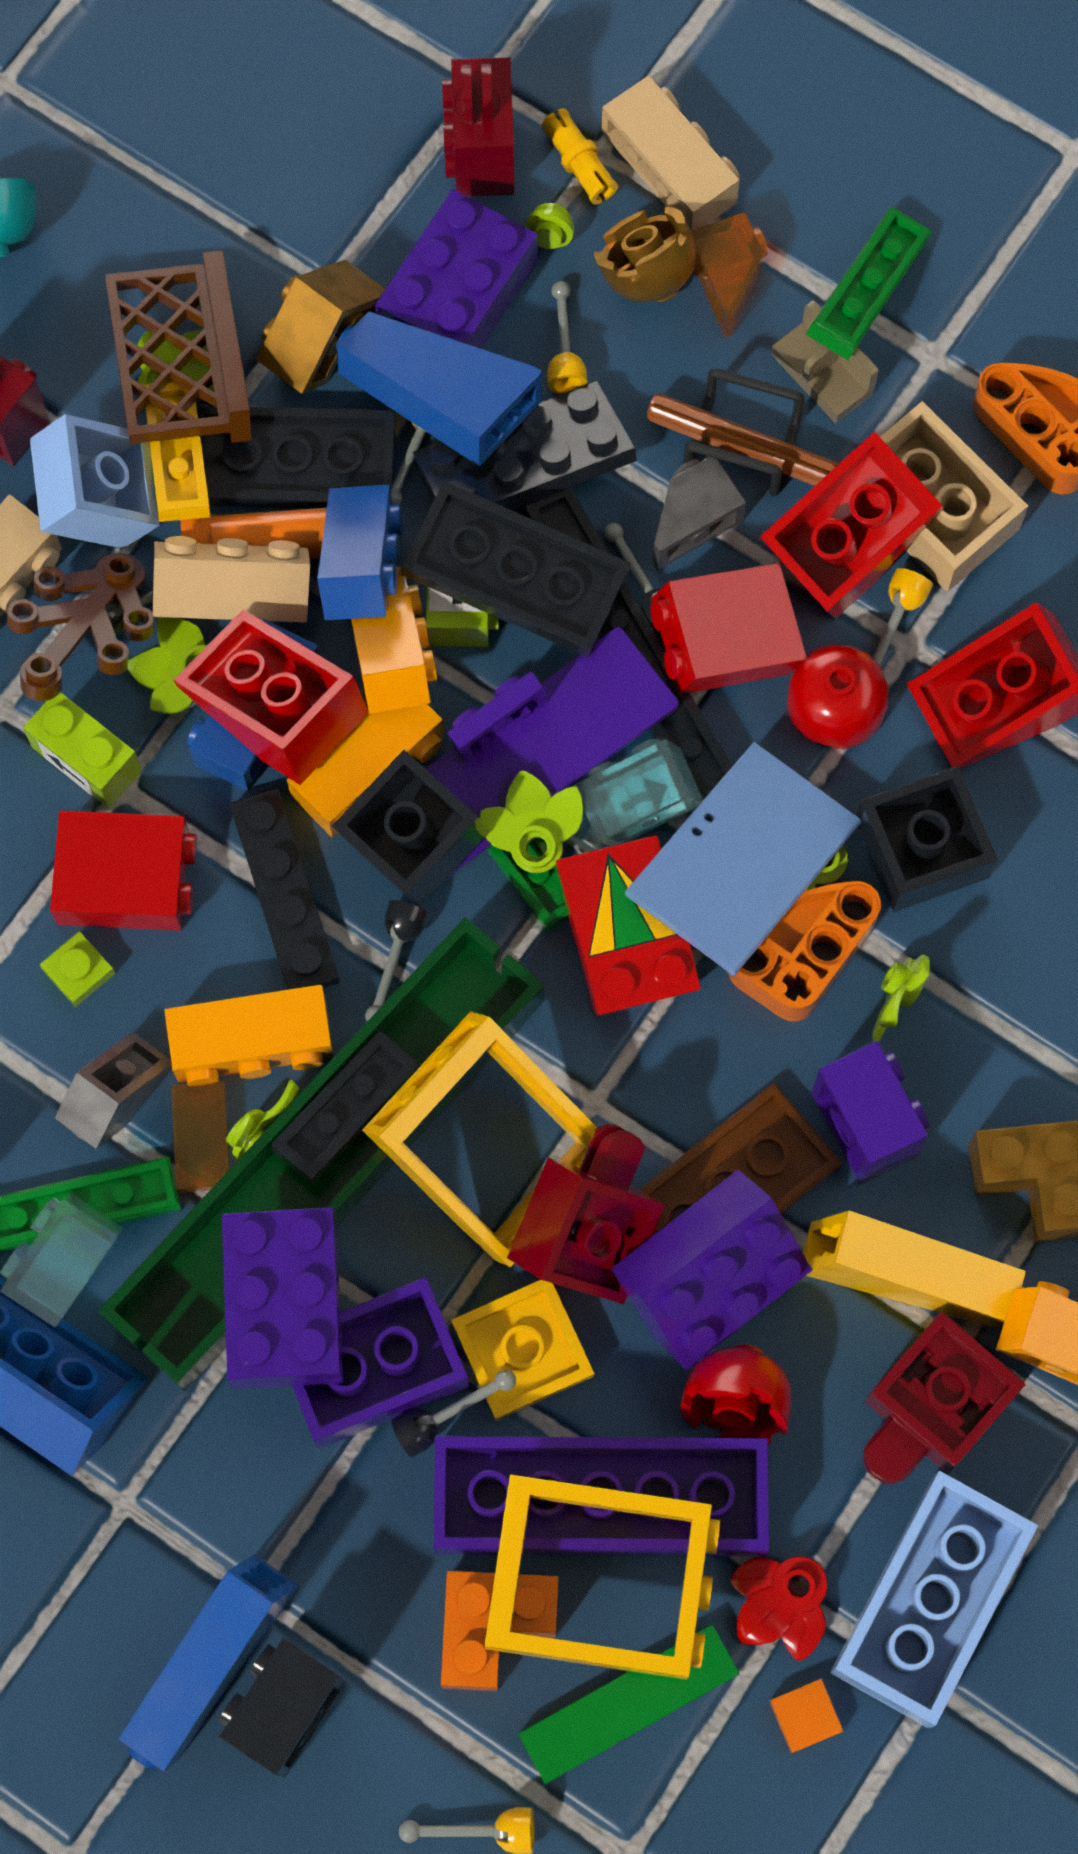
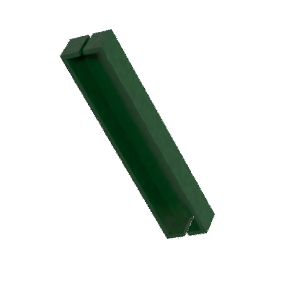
(176, 1296)

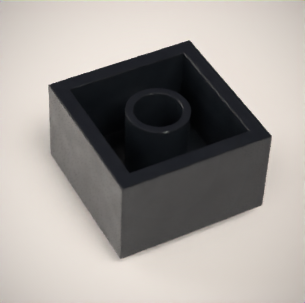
(411, 828)
(926, 839)
(280, 1707)

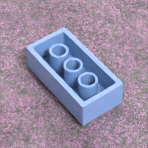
(934, 1599)

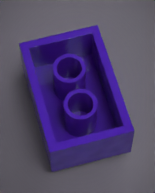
(461, 272)
(712, 1269)
(282, 1298)
(392, 1363)

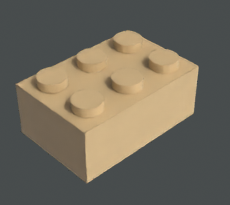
(977, 503)

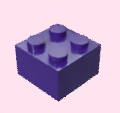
(870, 1111)

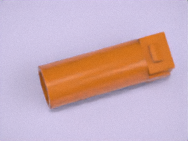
(261, 528)

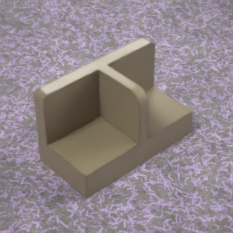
(825, 376)

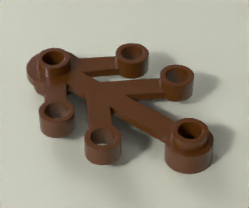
(114, 578)

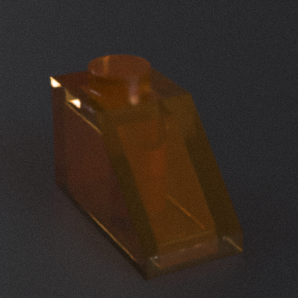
(729, 266)

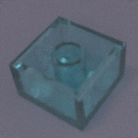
(61, 1258)

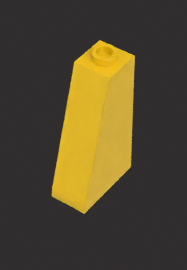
(910, 1268)

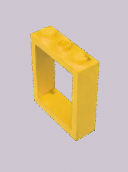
(428, 1087)
(695, 1590)

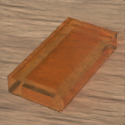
(200, 1135)

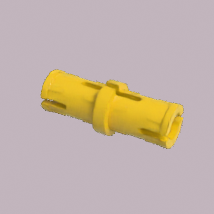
(579, 156)

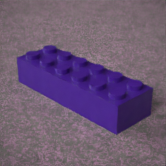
(723, 1472)

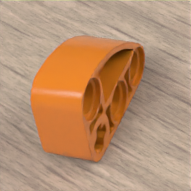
(1036, 398)
(788, 950)

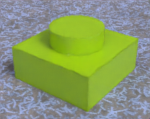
(77, 969)

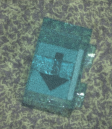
(638, 792)

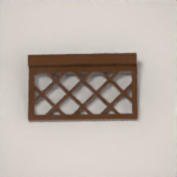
(221, 355)

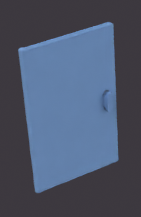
(741, 873)

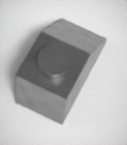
(696, 510)
(112, 1089)

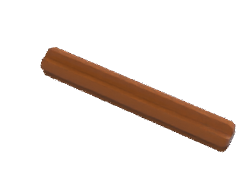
(738, 438)

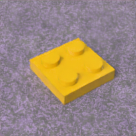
(529, 1337)

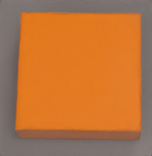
(806, 1716)

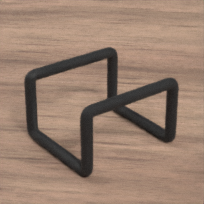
(695, 446)

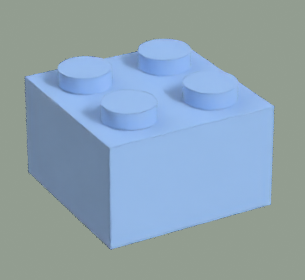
(93, 482)

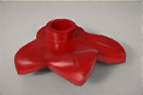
(775, 1609)

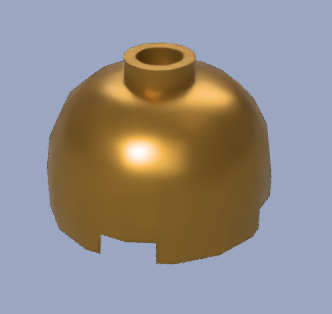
(648, 256)

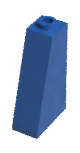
(440, 384)
(207, 1662)

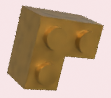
(314, 313)
(1035, 1161)

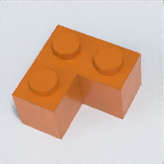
(466, 1616)

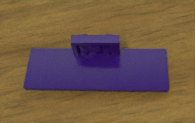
(553, 726)

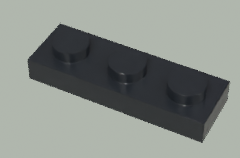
(344, 1107)

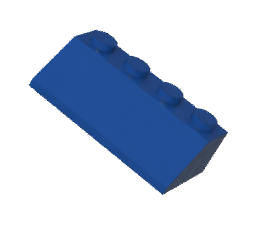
(59, 1386)

